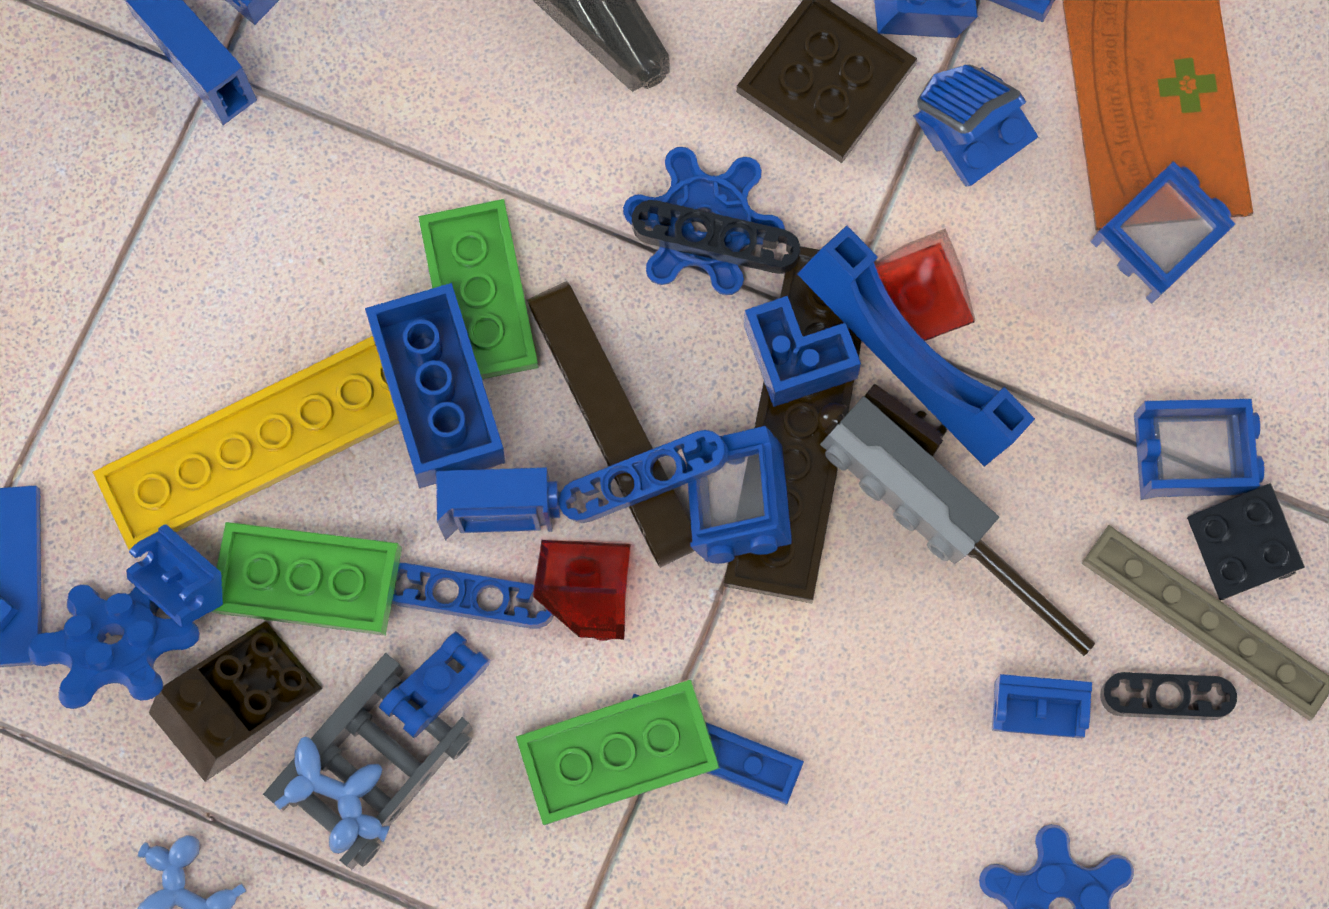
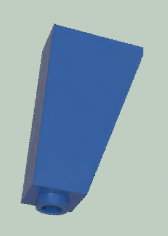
(196, 55)

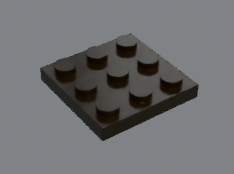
(826, 76)

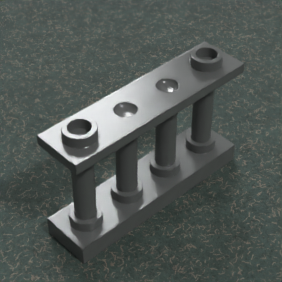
(354, 719)

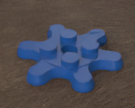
(708, 193)
(99, 663)
(1057, 877)

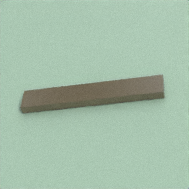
(1209, 622)

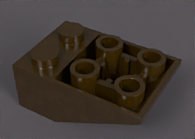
(233, 700)

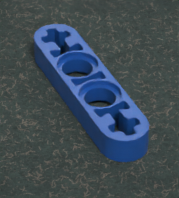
(641, 470)
(467, 600)

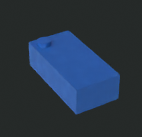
(435, 384)

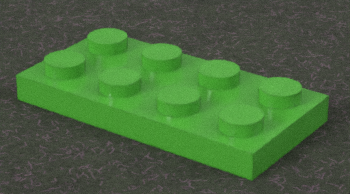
(478, 256)
(307, 578)
(617, 752)

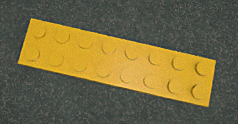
(249, 444)

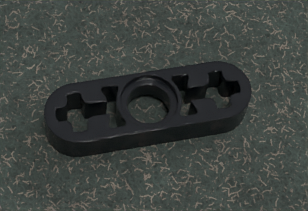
(1202, 709)

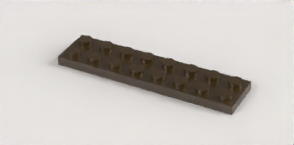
(809, 474)

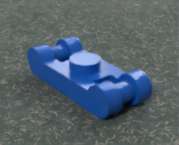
(434, 685)

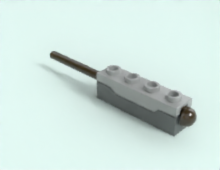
(927, 499)

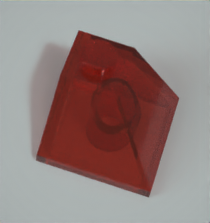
(928, 285)
(585, 586)

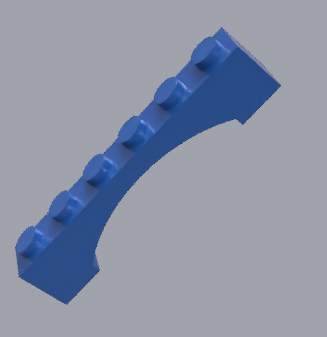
(974, 413)

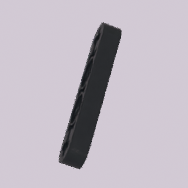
(717, 229)

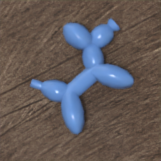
(347, 794)
(173, 879)

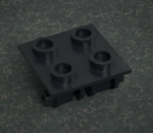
(1246, 542)

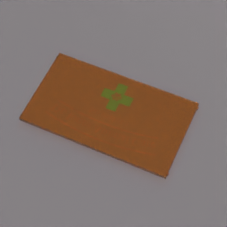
(1154, 93)

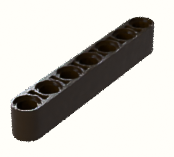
(609, 416)

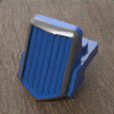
(973, 120)

